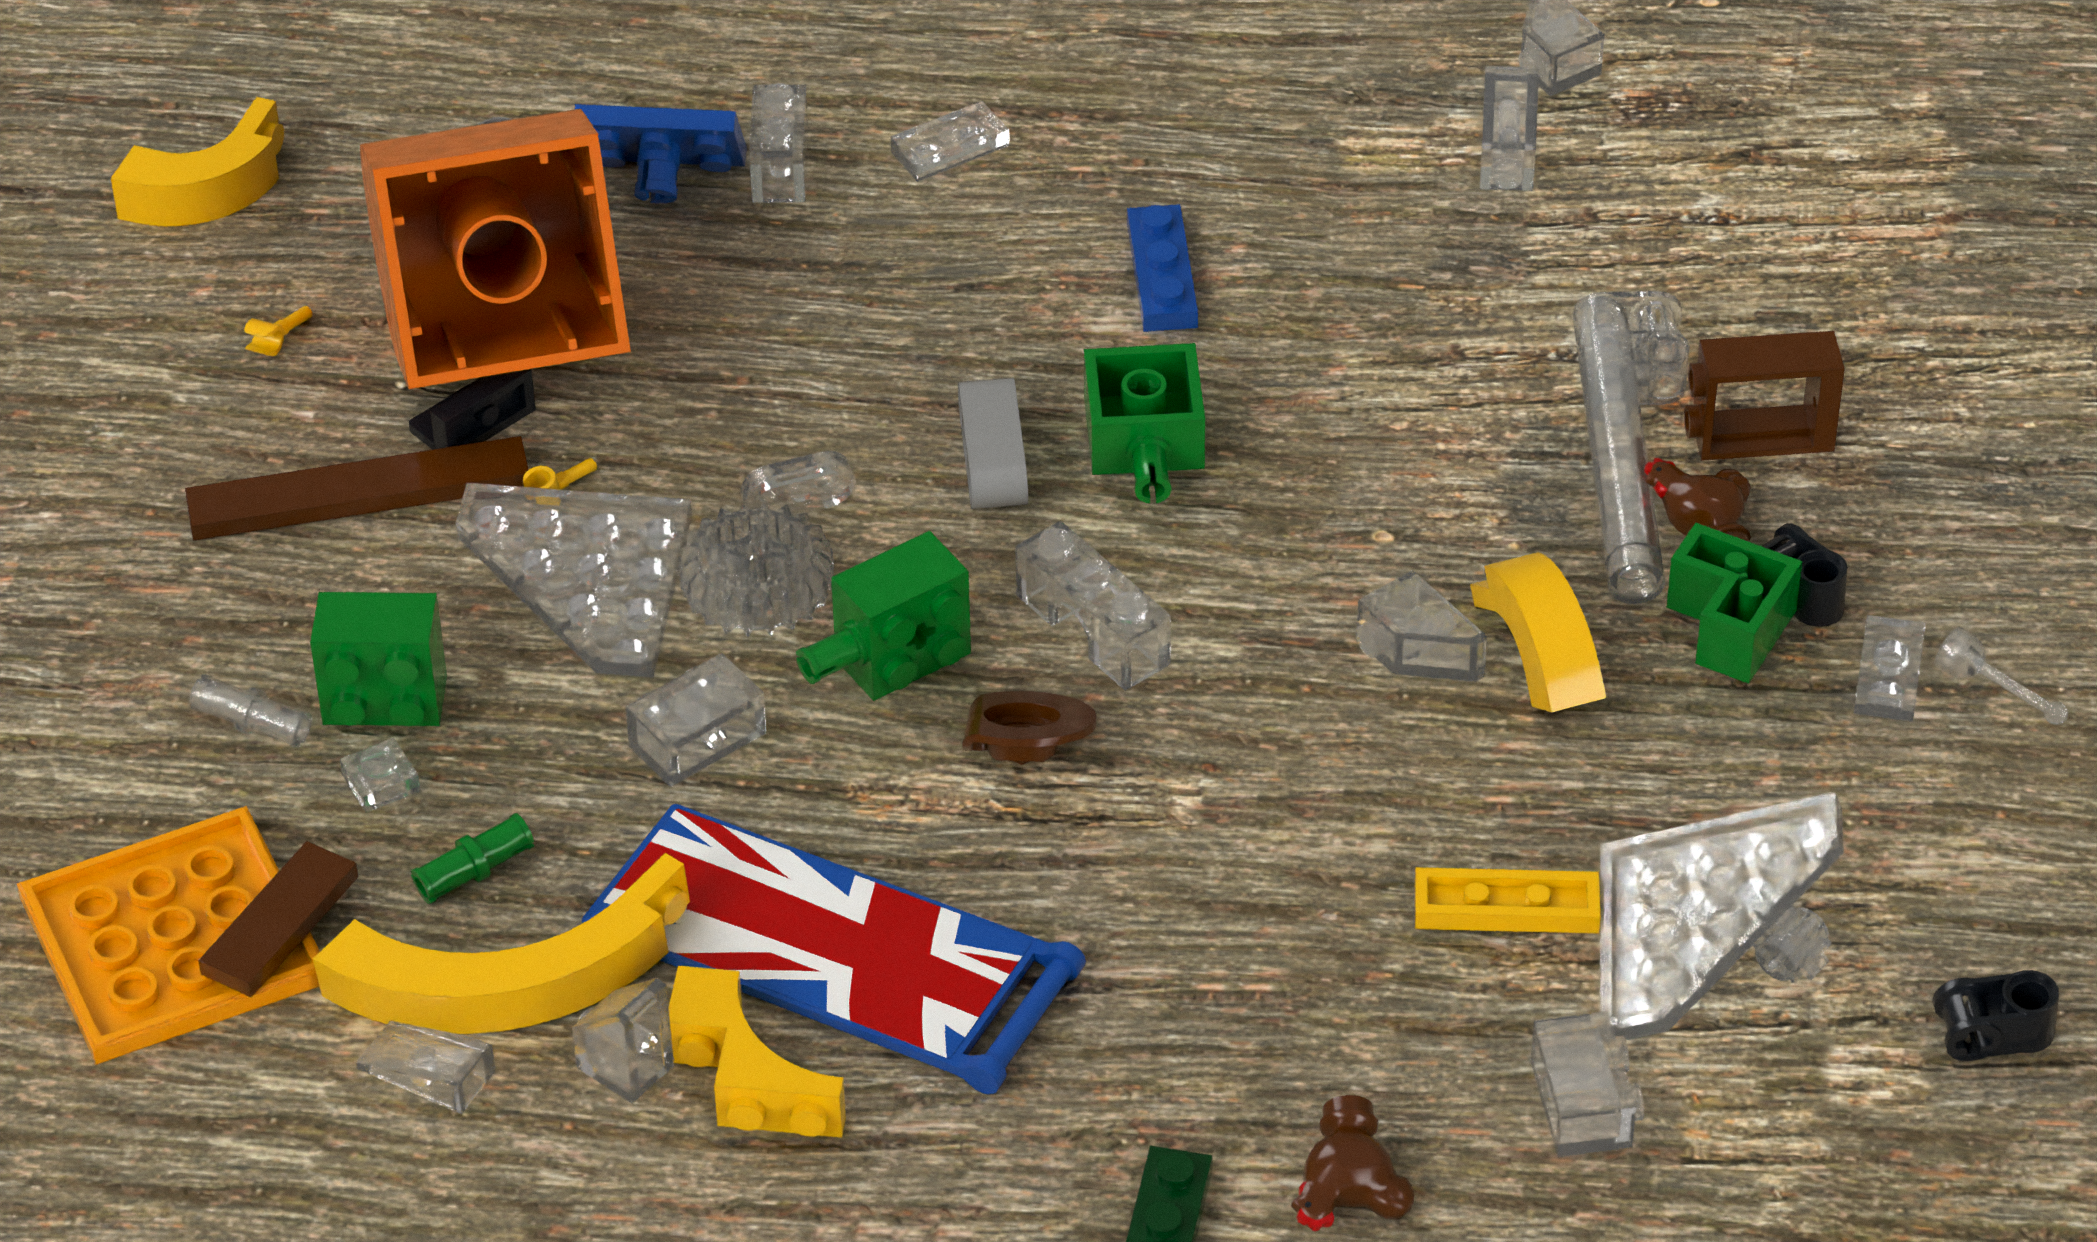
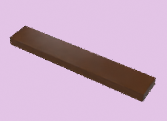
(352, 488)

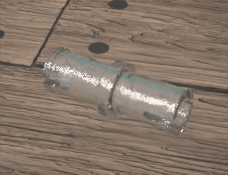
(250, 710)

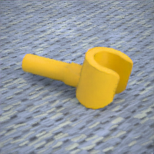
(270, 336)
(546, 478)

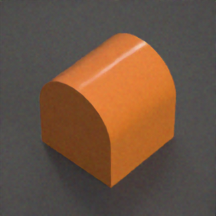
(495, 247)

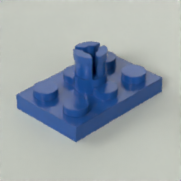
(665, 139)

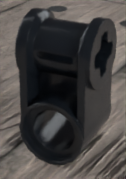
(1822, 576)
(2000, 1016)

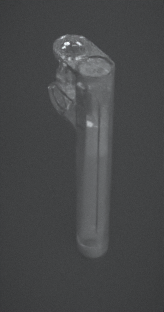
(1622, 365)

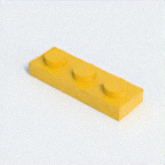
(1507, 900)

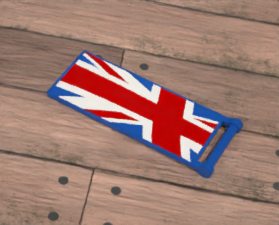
(849, 946)

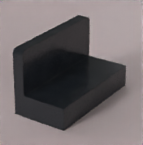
(476, 410)

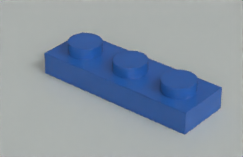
(1162, 268)

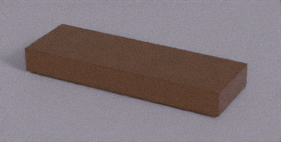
(278, 919)

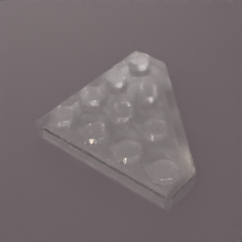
(584, 564)
(1697, 899)

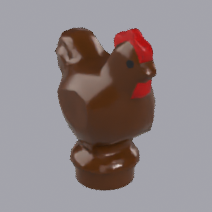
(1703, 499)
(1350, 1168)

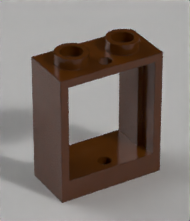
(1766, 429)

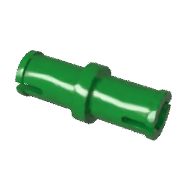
(472, 858)

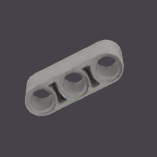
(992, 443)

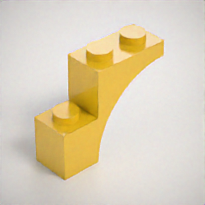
(752, 1082)

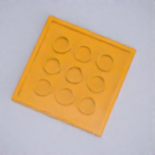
(139, 919)

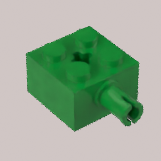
(1144, 413)
(895, 618)

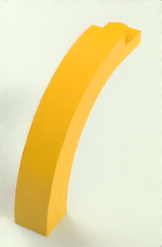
(507, 986)

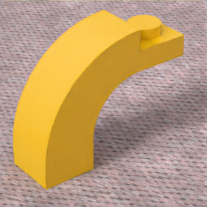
(202, 184)
(1547, 628)

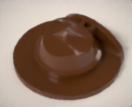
(1025, 724)

